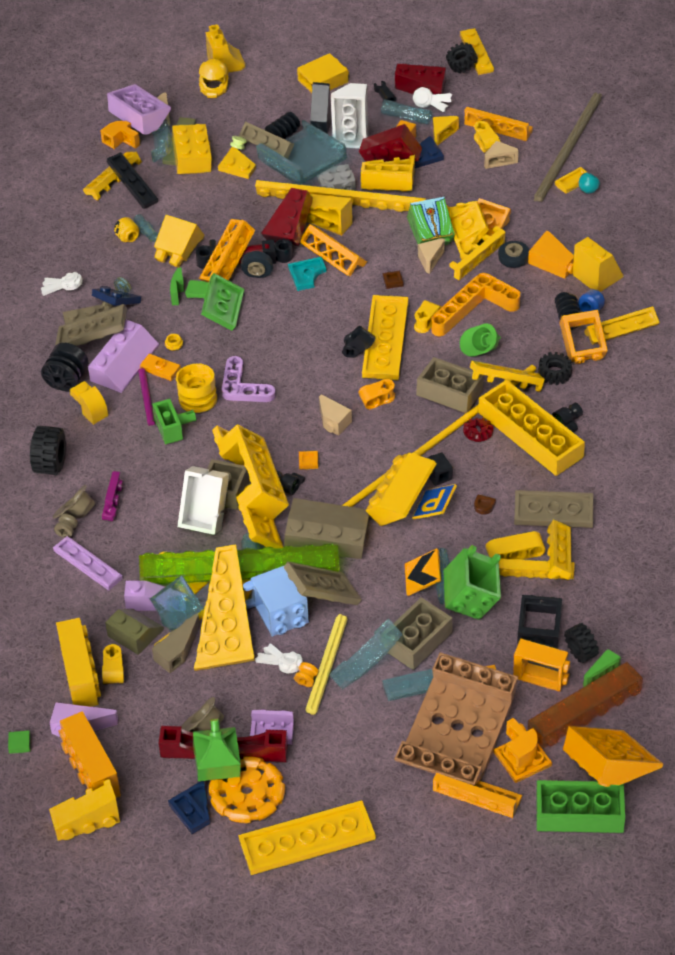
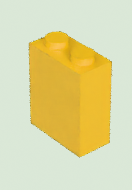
(323, 70)

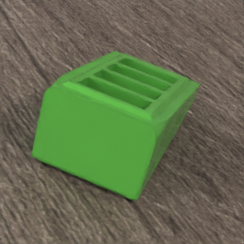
(602, 666)

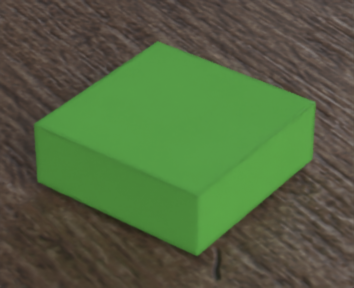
(19, 742)

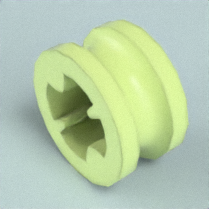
(238, 142)

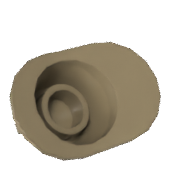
(78, 505)
(201, 719)

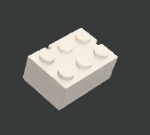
(203, 500)

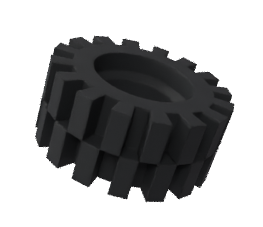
(458, 52)
(555, 360)
(581, 642)

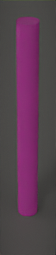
(146, 397)

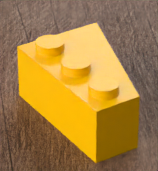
(388, 175)
(331, 213)

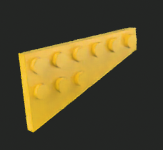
(225, 623)

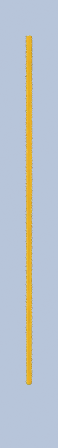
(420, 451)

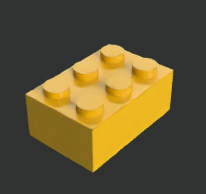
(191, 148)

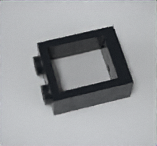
(541, 636)

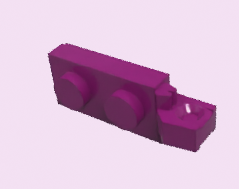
(112, 498)

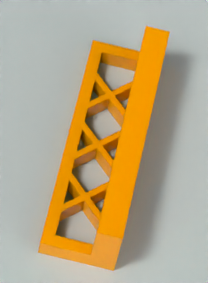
(499, 124)
(337, 246)
(230, 252)
(494, 800)

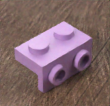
(272, 721)

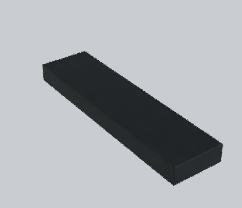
(132, 180)

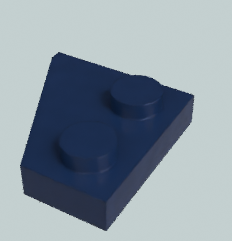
(429, 154)
(115, 297)
(192, 807)

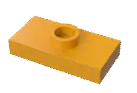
(160, 367)

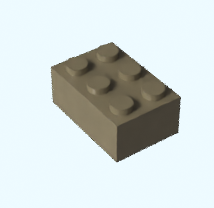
(449, 385)
(422, 632)

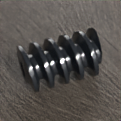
(284, 125)
(566, 305)

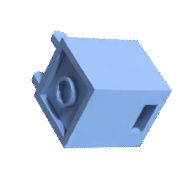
(277, 601)

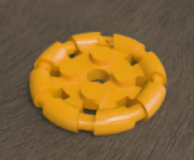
(255, 800)

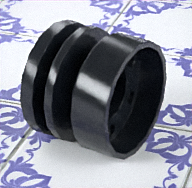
(64, 366)

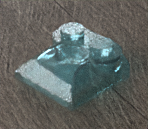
(176, 603)

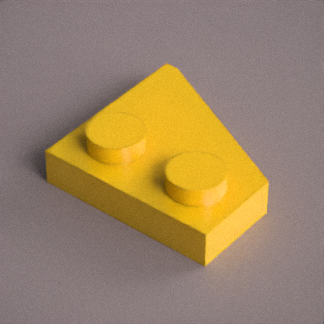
(237, 164)

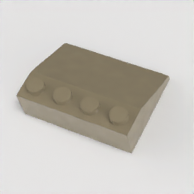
(327, 523)

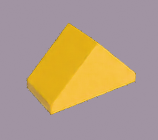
(444, 127)

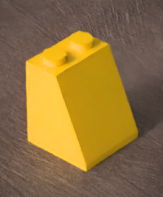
(595, 265)

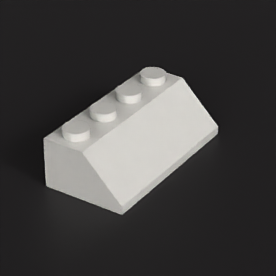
(350, 114)

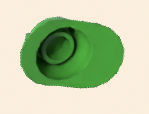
(479, 340)

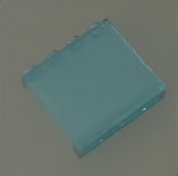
(311, 154)

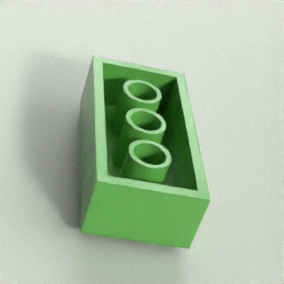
(579, 807)

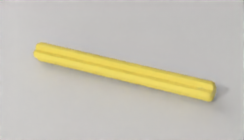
(326, 664)

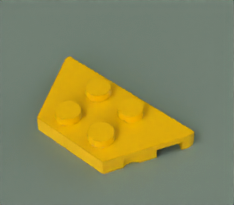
(467, 225)

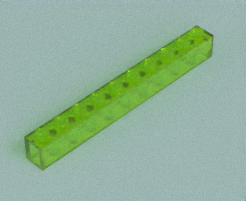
(198, 565)

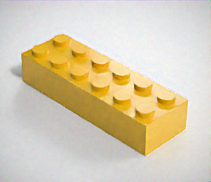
(531, 427)

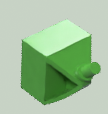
(216, 753)

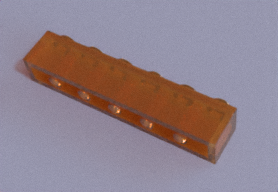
(586, 704)

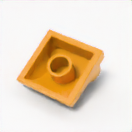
(494, 215)

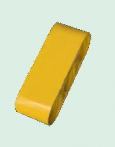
(517, 546)

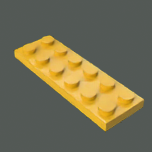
(388, 325)
(306, 837)

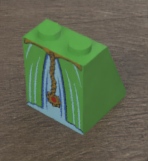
(430, 221)

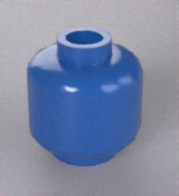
(591, 301)

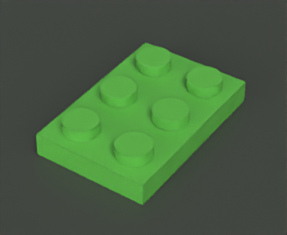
(222, 301)

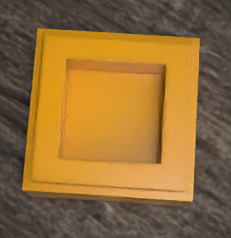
(308, 459)

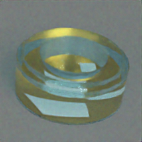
(122, 285)

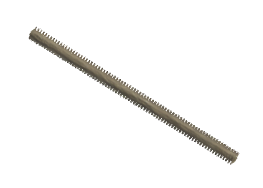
(567, 147)

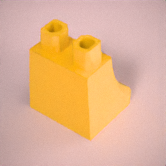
(220, 49)
(177, 239)

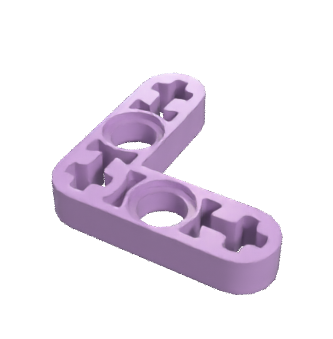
(239, 388)

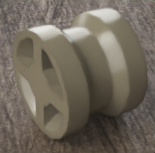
(66, 525)

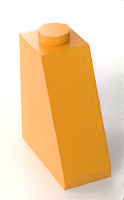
(551, 256)

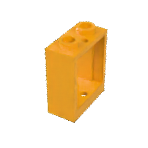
(583, 319)
(540, 675)

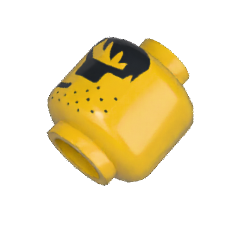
(126, 229)

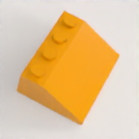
(609, 755)

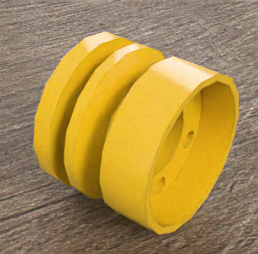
(196, 388)

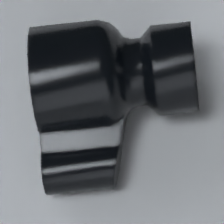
(567, 415)
(290, 482)

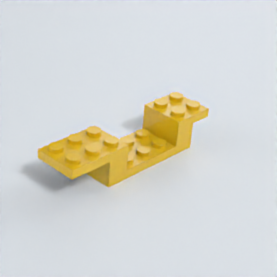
(265, 495)

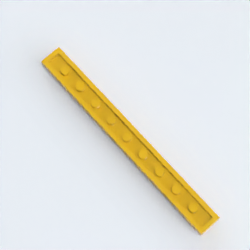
(359, 198)

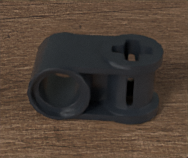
(357, 342)

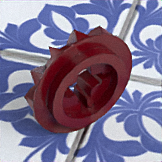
(473, 434)

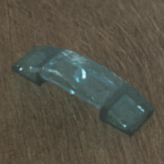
(162, 142)
(367, 655)

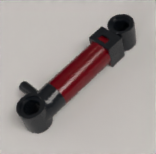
(280, 251)

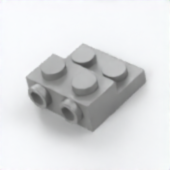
(338, 178)

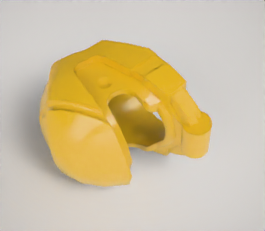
(210, 71)

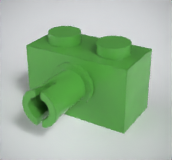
(169, 421)

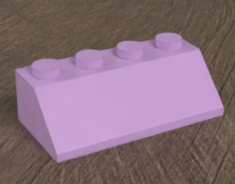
(138, 107)
(122, 357)

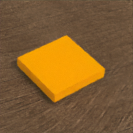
(539, 764)

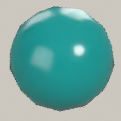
(588, 183)

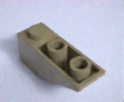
(175, 648)

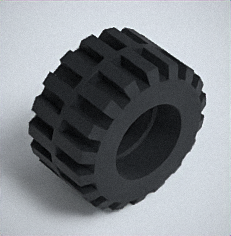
(47, 450)

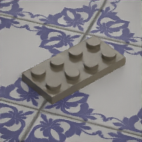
(93, 326)
(541, 507)
(322, 583)

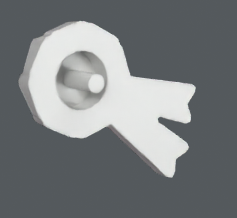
(423, 98)
(68, 282)
(287, 662)

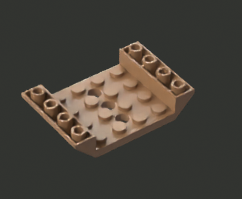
(462, 695)

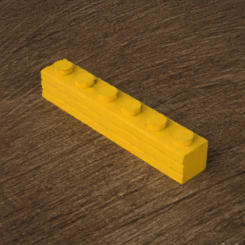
(527, 568)

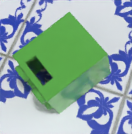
(472, 583)

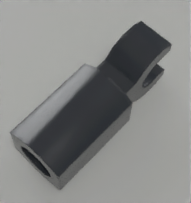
(384, 92)

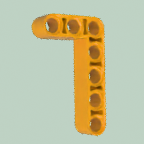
(479, 288)

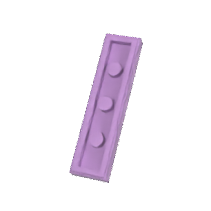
(87, 563)

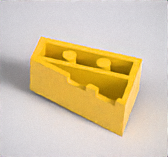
(86, 813)

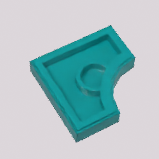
(306, 272)

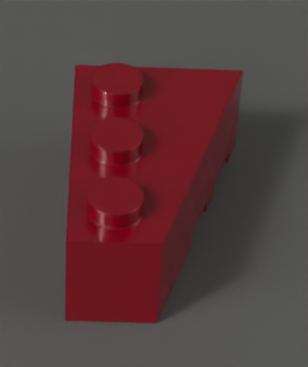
(412, 77)
(390, 145)
(290, 217)

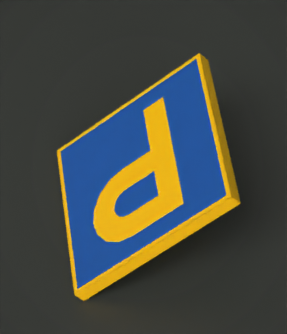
(434, 501)

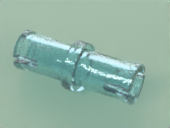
(146, 228)

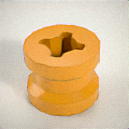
(306, 674)

